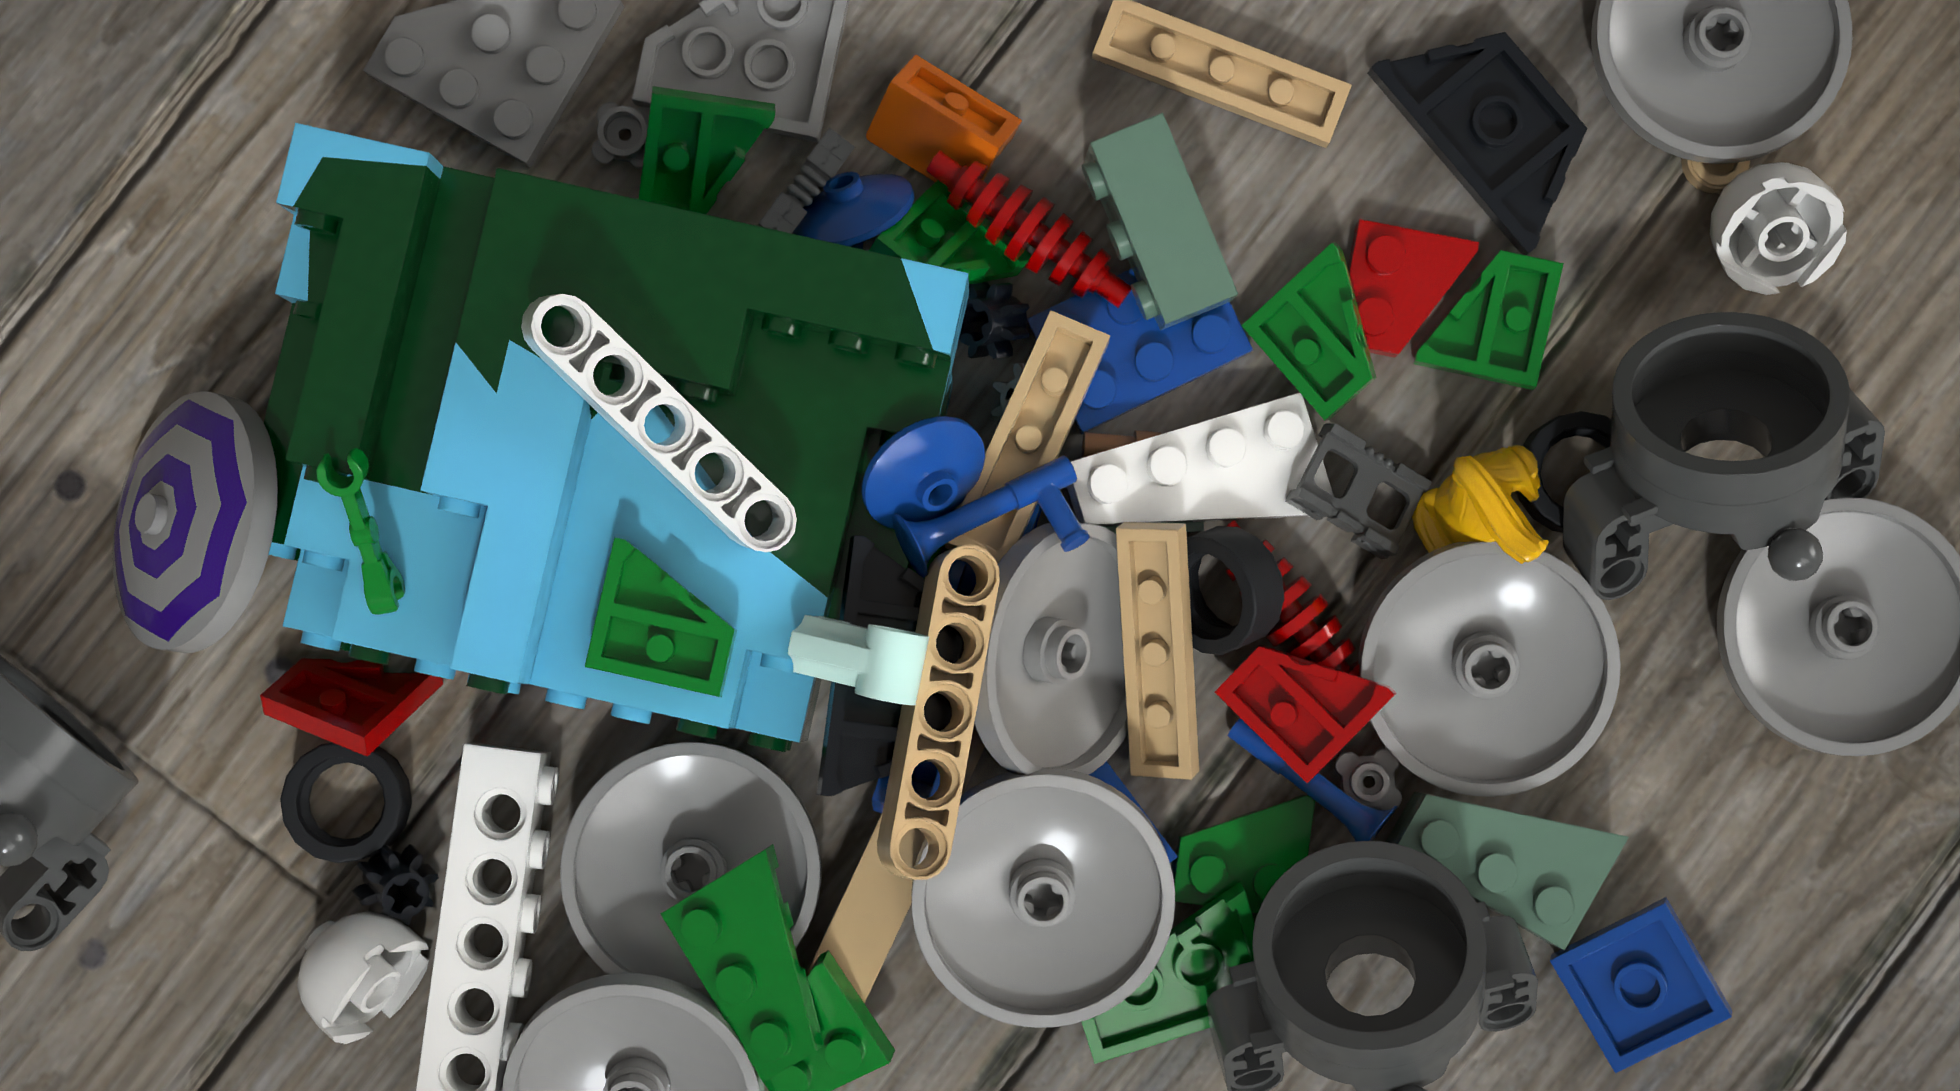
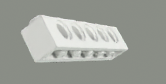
(467, 903)

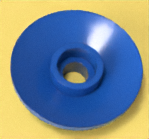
(856, 208)
(923, 470)

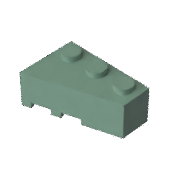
(1158, 223)
(1513, 861)

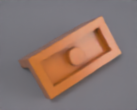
(935, 112)

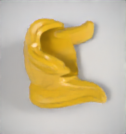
(1478, 504)

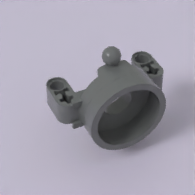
(1729, 382)
(52, 795)
(1354, 904)

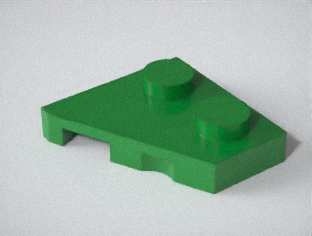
(697, 145)
(944, 238)
(1499, 323)
(1317, 334)
(657, 628)
(1245, 849)
(849, 1034)

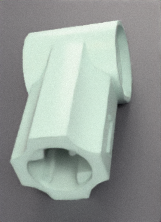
(875, 660)

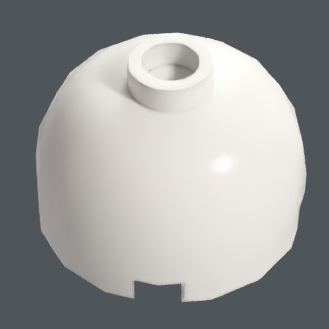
(1777, 227)
(358, 970)

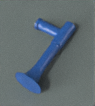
(1042, 484)
(1361, 821)

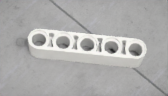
(692, 433)

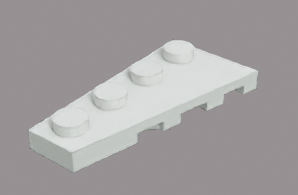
(1203, 472)

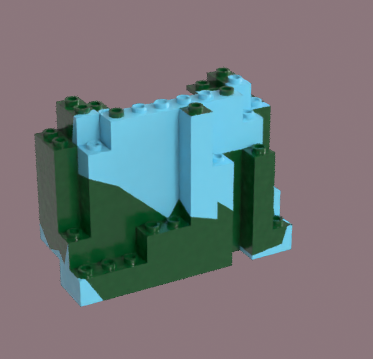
(510, 487)

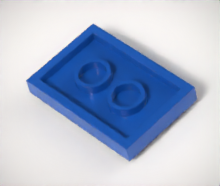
(1140, 358)

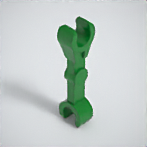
(381, 578)

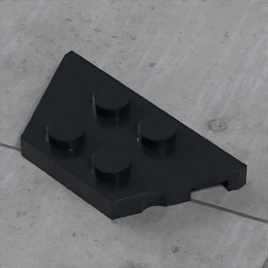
(1490, 126)
(862, 729)

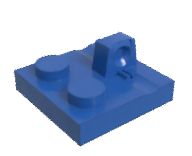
(1641, 985)

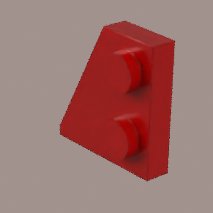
(1401, 279)
(347, 701)
(1301, 706)

